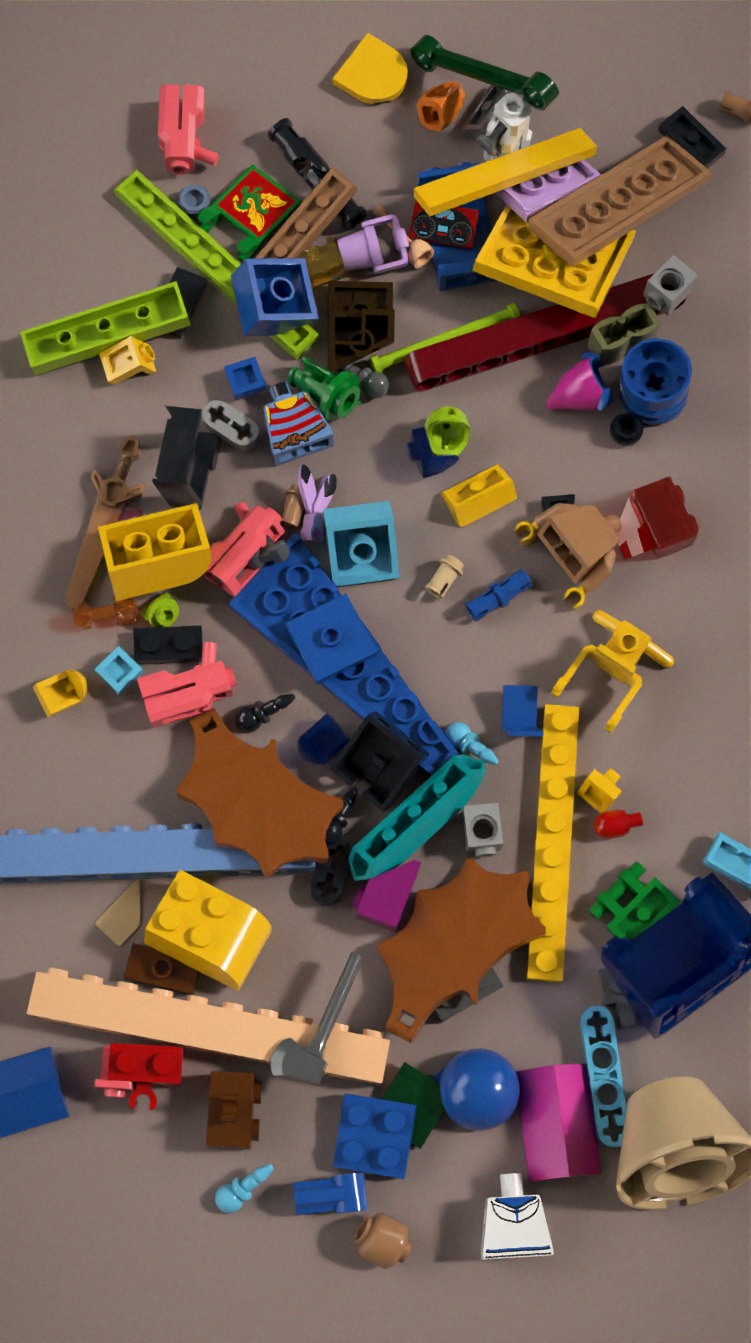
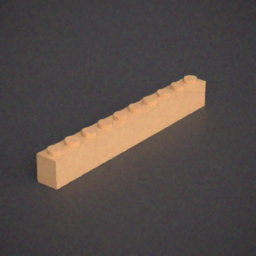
(199, 1026)

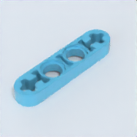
(598, 1077)

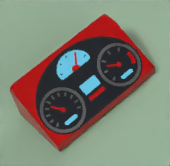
(450, 228)

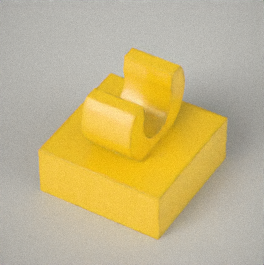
(600, 789)

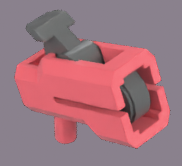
(246, 548)

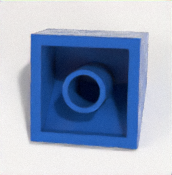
(273, 295)

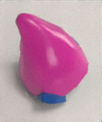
(581, 387)

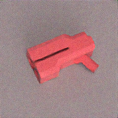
(180, 140)
(187, 693)

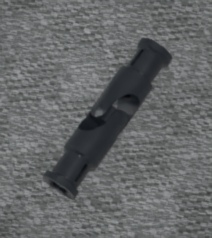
(300, 156)

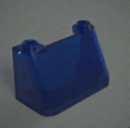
(683, 956)

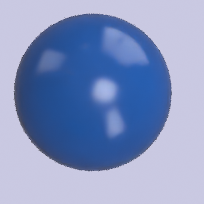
(479, 1089)

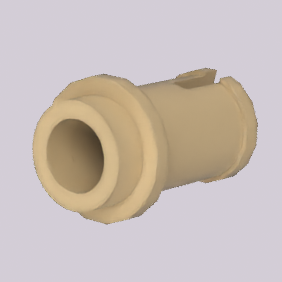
(444, 577)

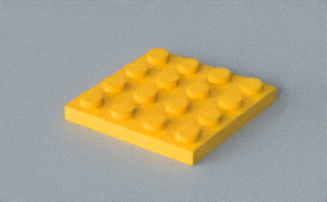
(525, 262)

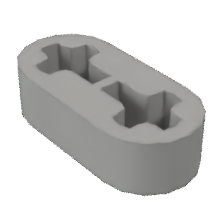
(234, 419)

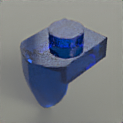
(420, 451)
(322, 741)

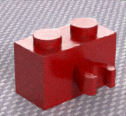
(145, 1067)

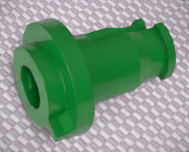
(334, 392)

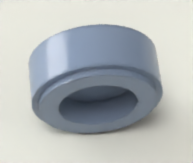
(193, 200)

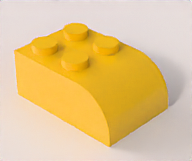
(155, 551)
(208, 930)

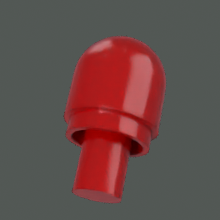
(616, 823)

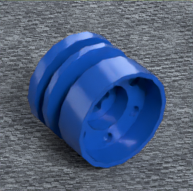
(658, 365)

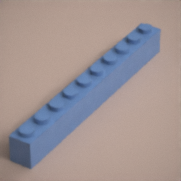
(124, 855)

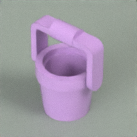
(363, 250)

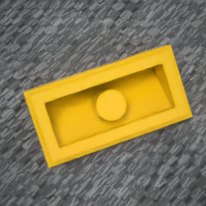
(479, 495)

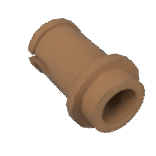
(736, 106)
(292, 508)

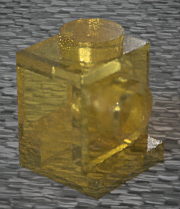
(323, 263)

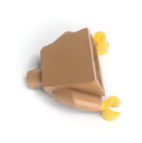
(578, 541)

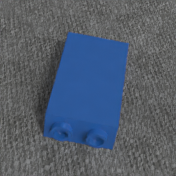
(454, 264)

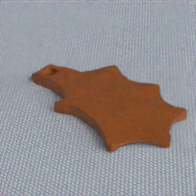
(255, 799)
(455, 941)

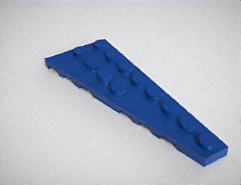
(300, 585)

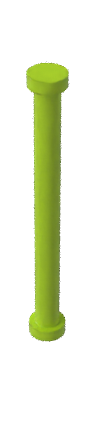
(397, 356)

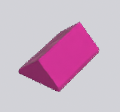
(558, 1122)

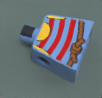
(294, 425)

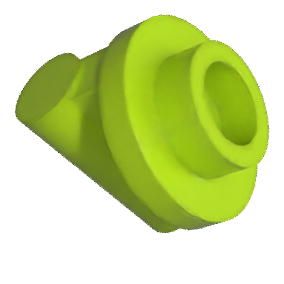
(161, 611)

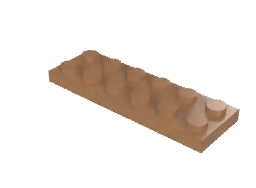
(619, 200)

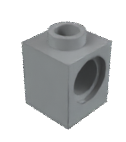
(678, 276)
(482, 814)

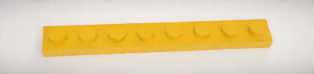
(553, 841)

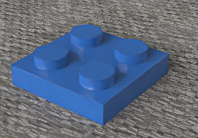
(374, 1136)

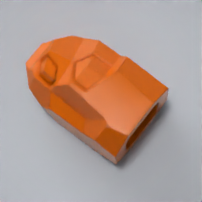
(440, 105)

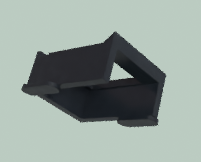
(185, 458)

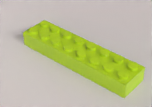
(101, 327)

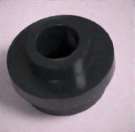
(629, 421)

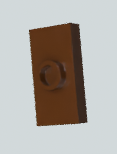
(159, 970)

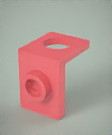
(112, 1088)

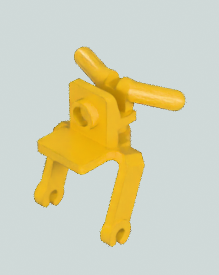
(617, 659)

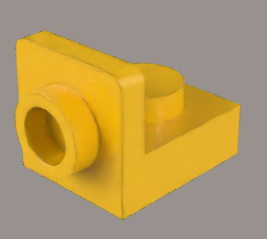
(127, 359)

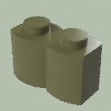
(617, 335)

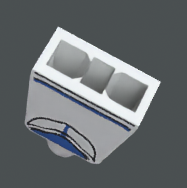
(514, 1223)

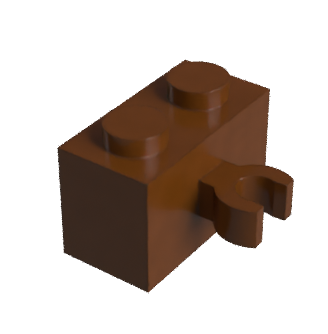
(232, 1110)

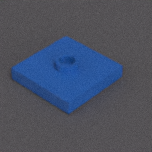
(331, 639)

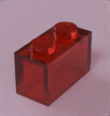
(664, 517)

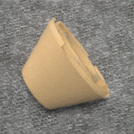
(680, 1146)

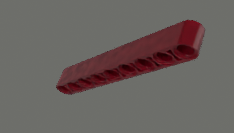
(517, 338)

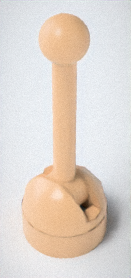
(419, 250)

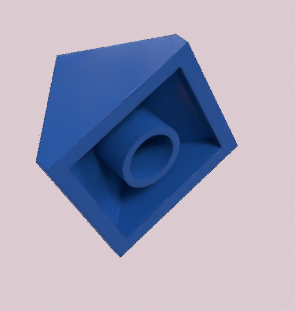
(30, 1092)

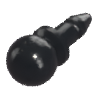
(251, 717)
(334, 830)

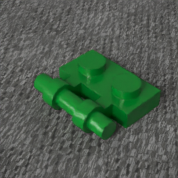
(647, 908)

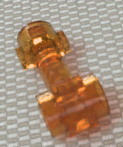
(123, 610)

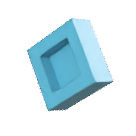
(118, 670)

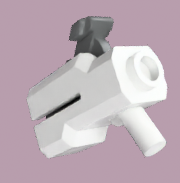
(507, 128)

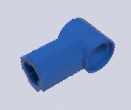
(340, 1194)

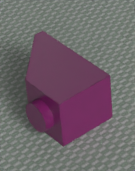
(386, 896)

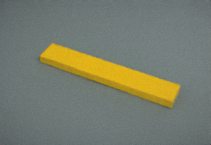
(504, 171)

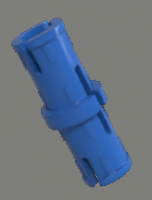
(498, 595)

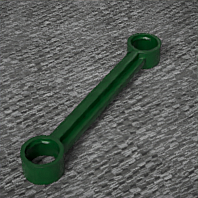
(537, 90)

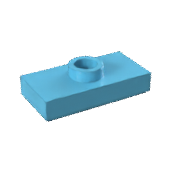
(730, 860)

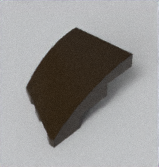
(358, 320)

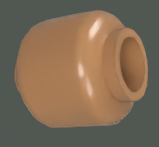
(383, 1240)

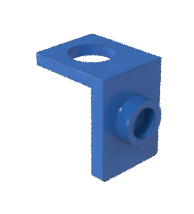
(520, 710)

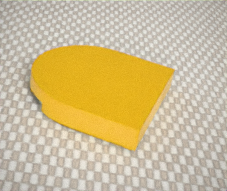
(373, 72)

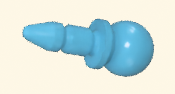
(468, 742)
(231, 1197)

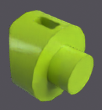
(447, 431)

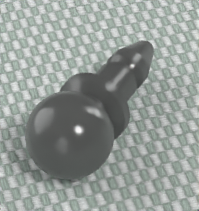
(374, 383)

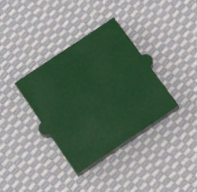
(418, 1089)

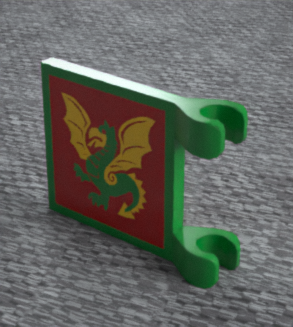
(254, 207)

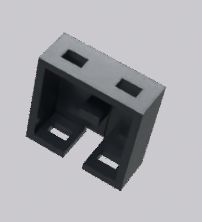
(382, 758)

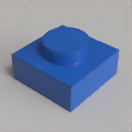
(245, 378)

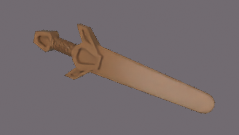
(111, 499)

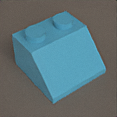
(361, 543)

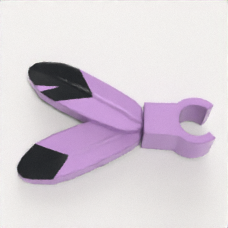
(314, 502)

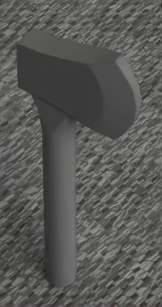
(308, 1064)

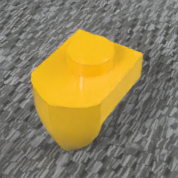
(61, 691)

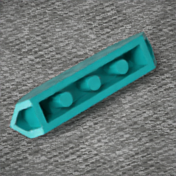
(417, 818)

